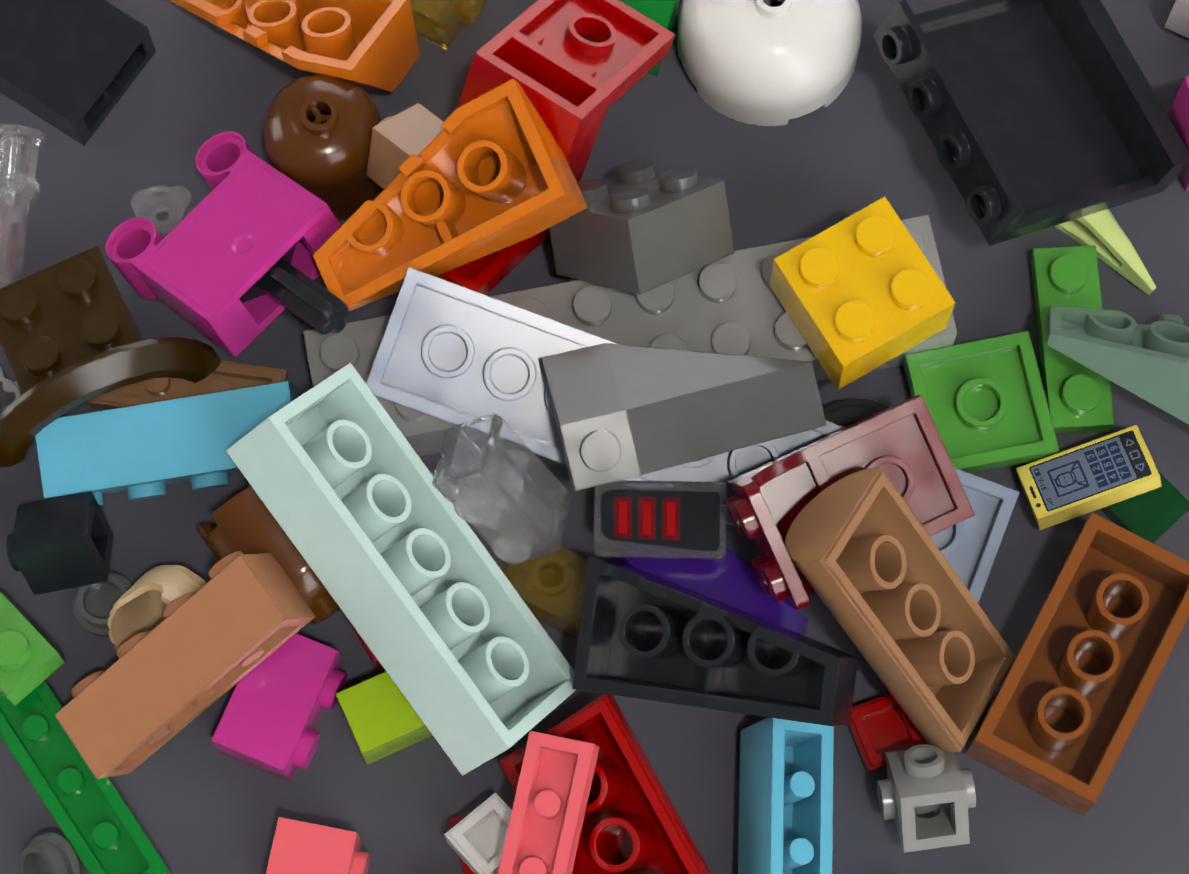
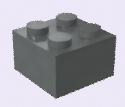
(644, 228)

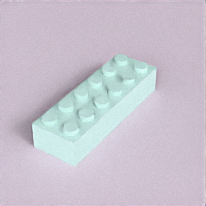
(405, 568)

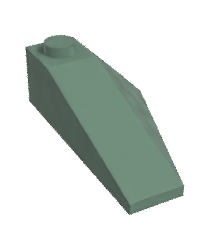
(1136, 356)

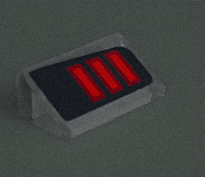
(660, 519)

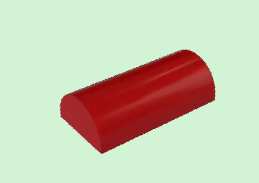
(628, 813)

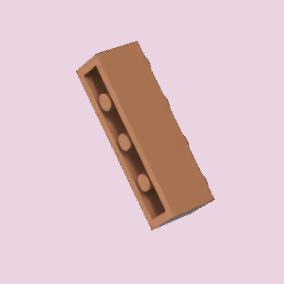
(183, 663)

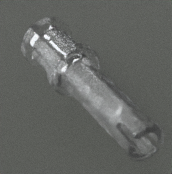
(18, 191)

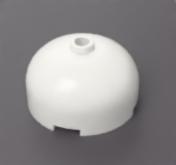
(766, 59)

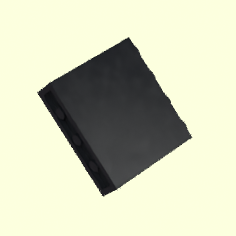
(1032, 109)

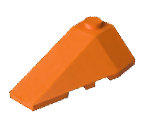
(467, 194)

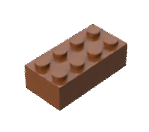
(1086, 666)

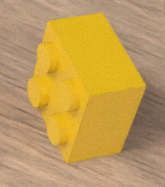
(861, 293)

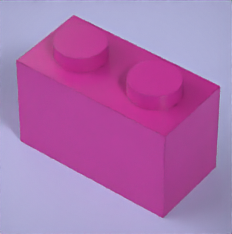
(278, 706)

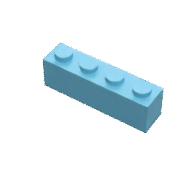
(154, 443)
(786, 798)

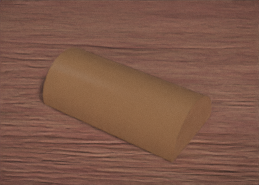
(900, 604)

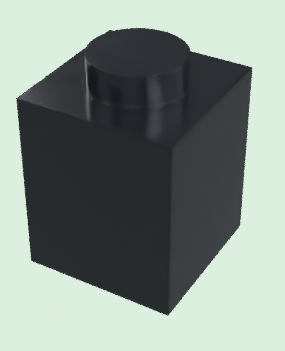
(61, 543)

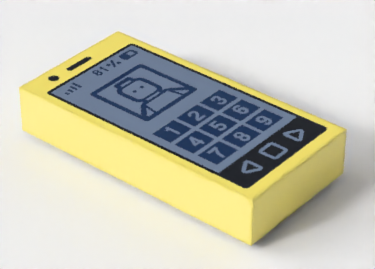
(1088, 477)

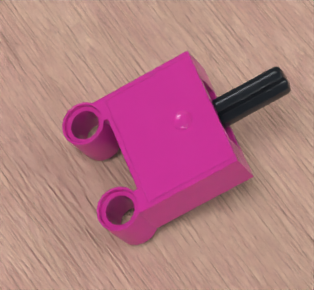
(237, 252)

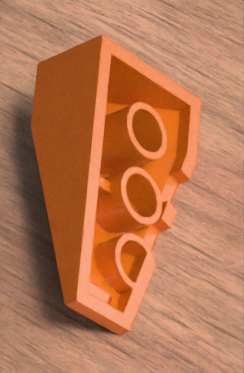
(344, 39)

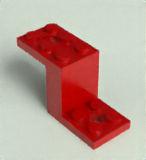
(567, 84)

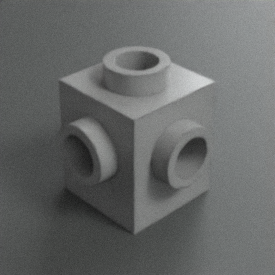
(927, 798)

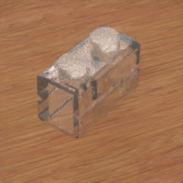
(502, 489)

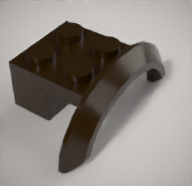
(75, 341)

